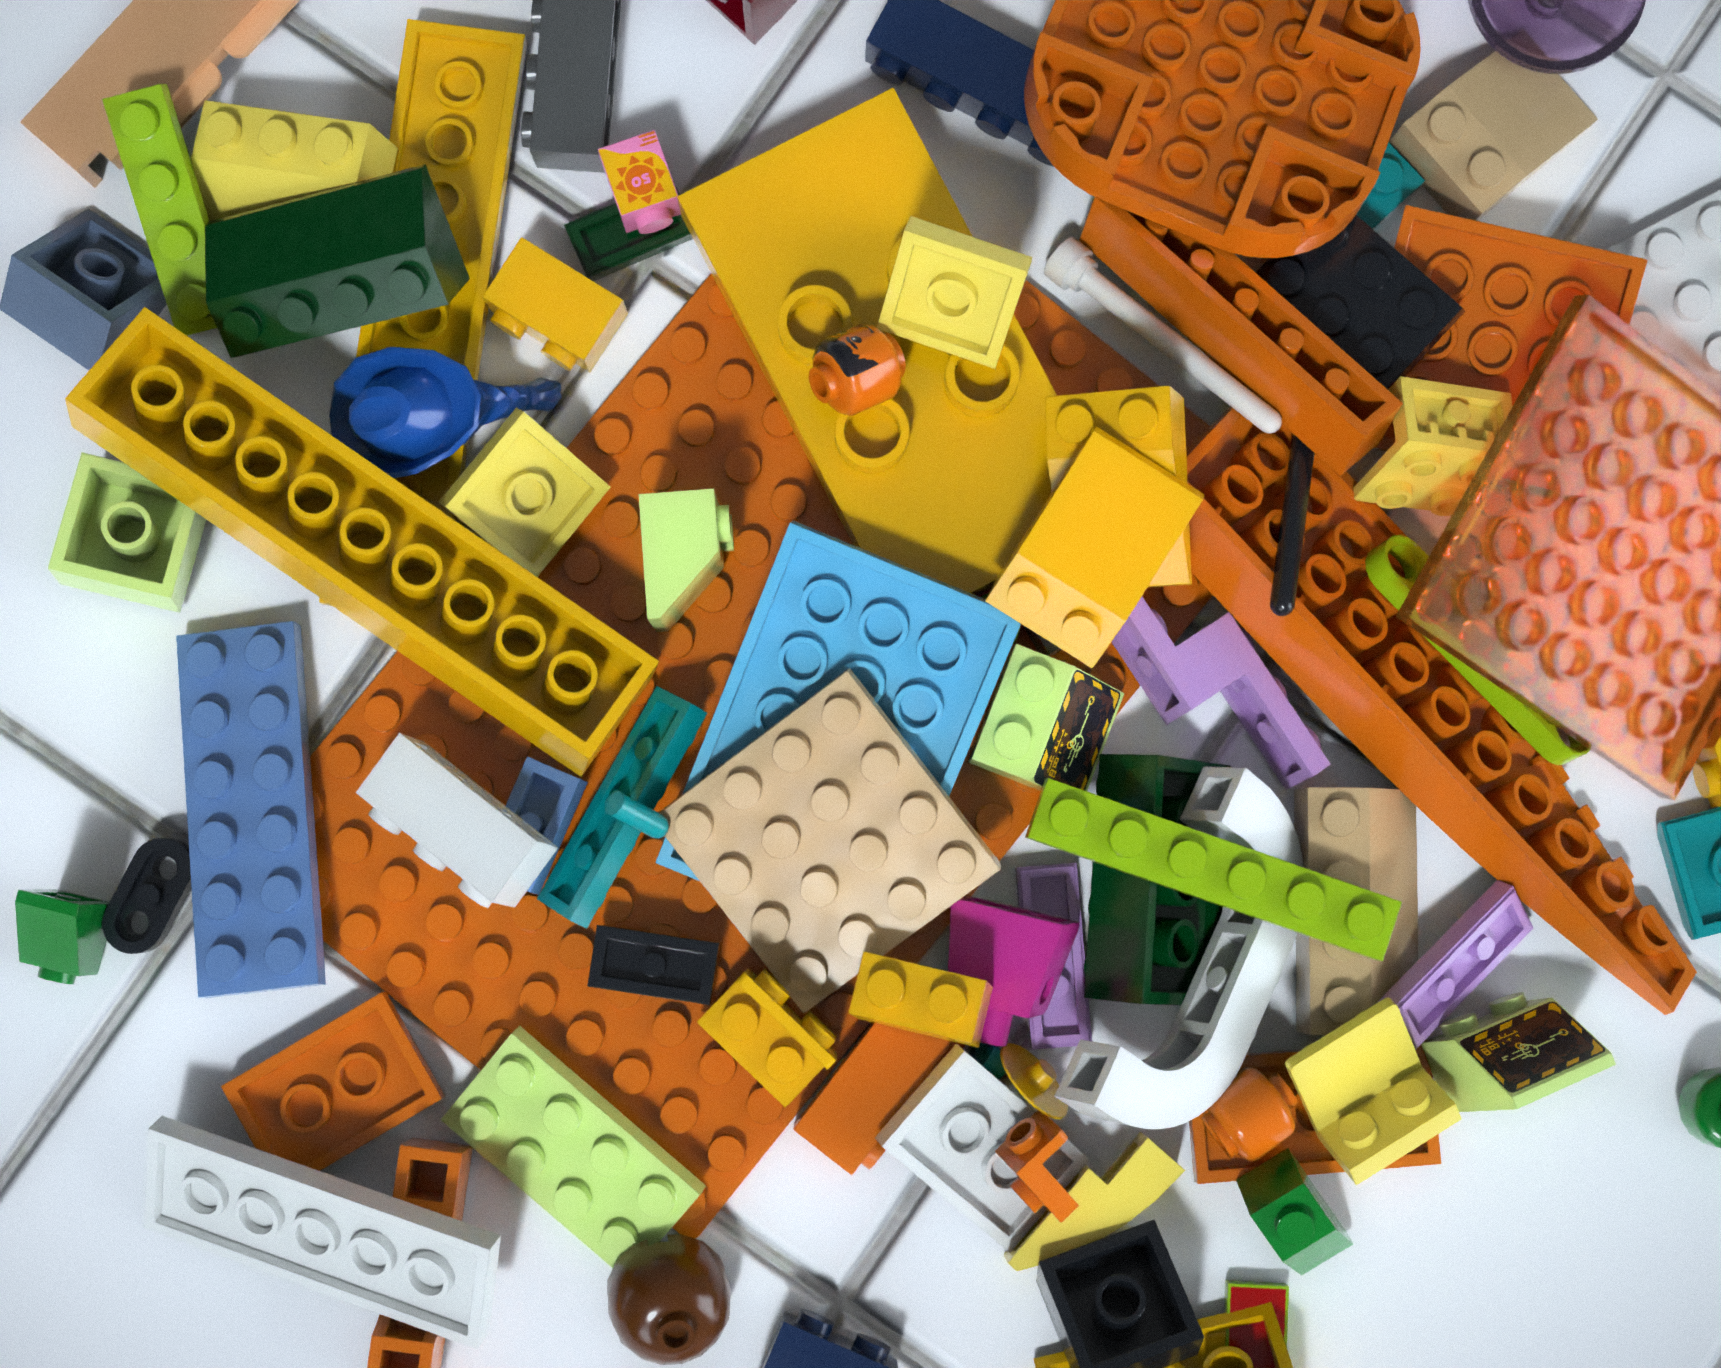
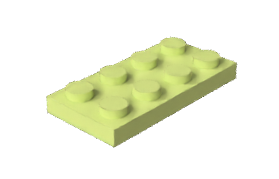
(571, 1149)

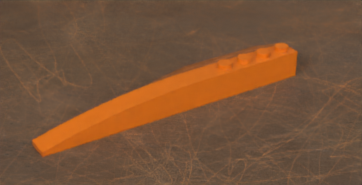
(1410, 704)

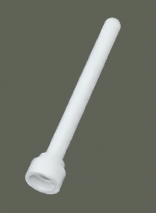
(1074, 268)

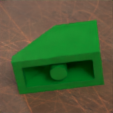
(60, 933)
(1292, 1213)

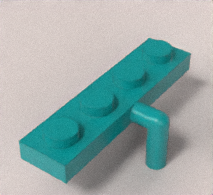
(623, 807)

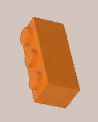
(868, 1092)

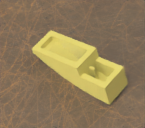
(1104, 1203)

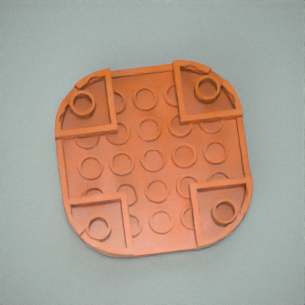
(1224, 114)

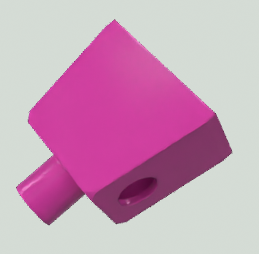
(1012, 950)

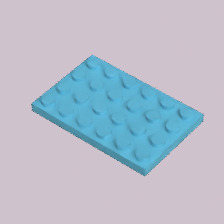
(907, 637)

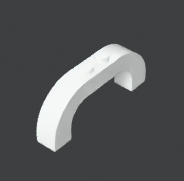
(1226, 991)

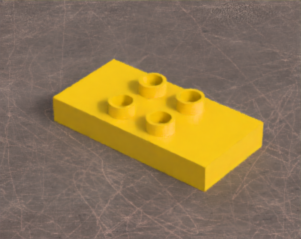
(807, 251)

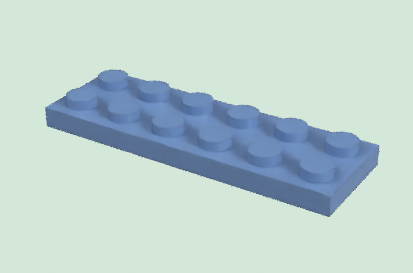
(250, 810)

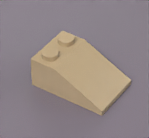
(1490, 134)

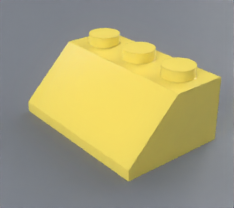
(272, 156)

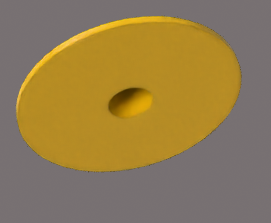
(1033, 1079)

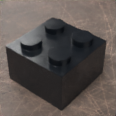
(1120, 1302)

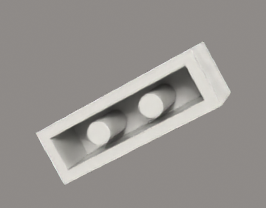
(455, 823)

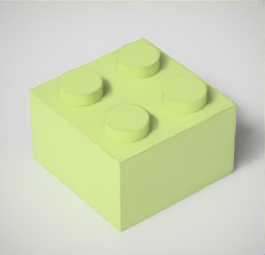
(125, 536)

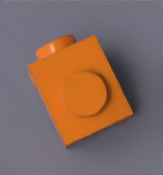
(1024, 1152)

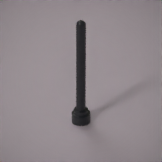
(1292, 528)

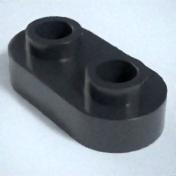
(147, 891)

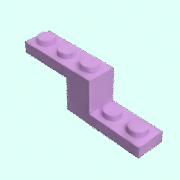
(1223, 661)

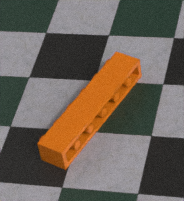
(1248, 333)

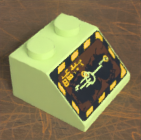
(1045, 722)
(1513, 1054)

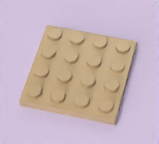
(827, 840)

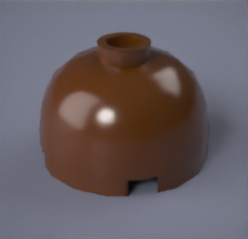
(669, 1299)

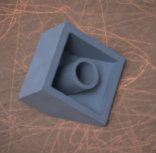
(81, 286)

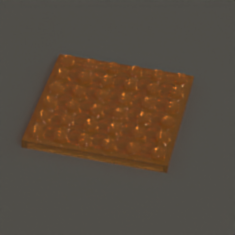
(1594, 552)

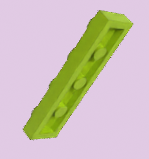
(165, 199)

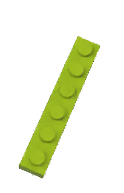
(1213, 869)

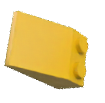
(1141, 418)
(1094, 547)

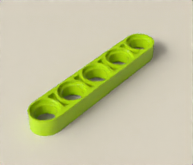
(1531, 726)

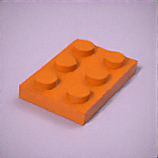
(335, 1087)

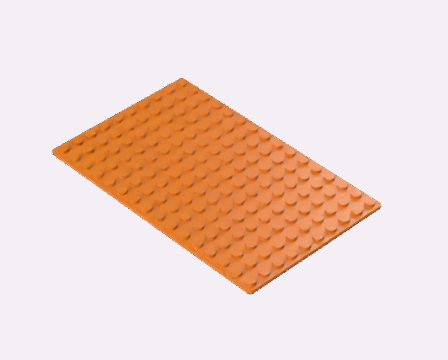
(678, 421)

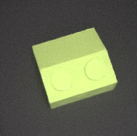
(681, 549)

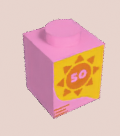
(640, 183)

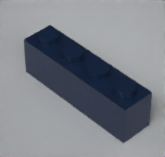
(955, 65)

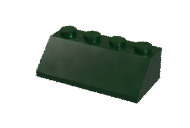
(330, 262)
(1142, 934)

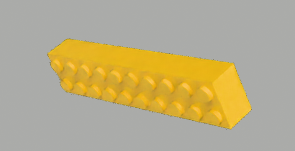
(360, 540)

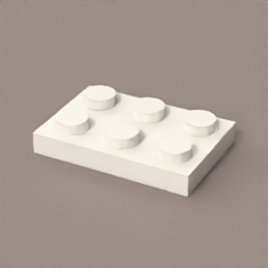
(950, 1142)

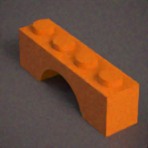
(434, 1178)

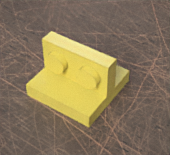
(953, 292)
(524, 493)

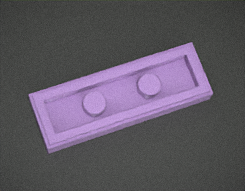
(1056, 892)
(1460, 960)

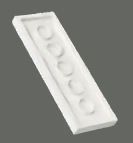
(320, 1231)

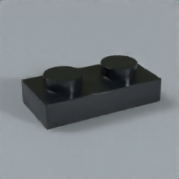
(653, 964)

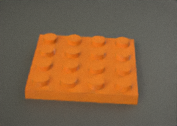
(1511, 295)

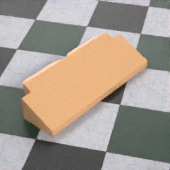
(145, 47)

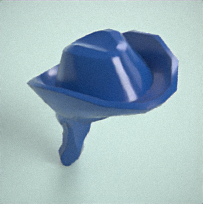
(419, 407)

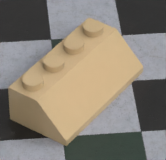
(1372, 844)

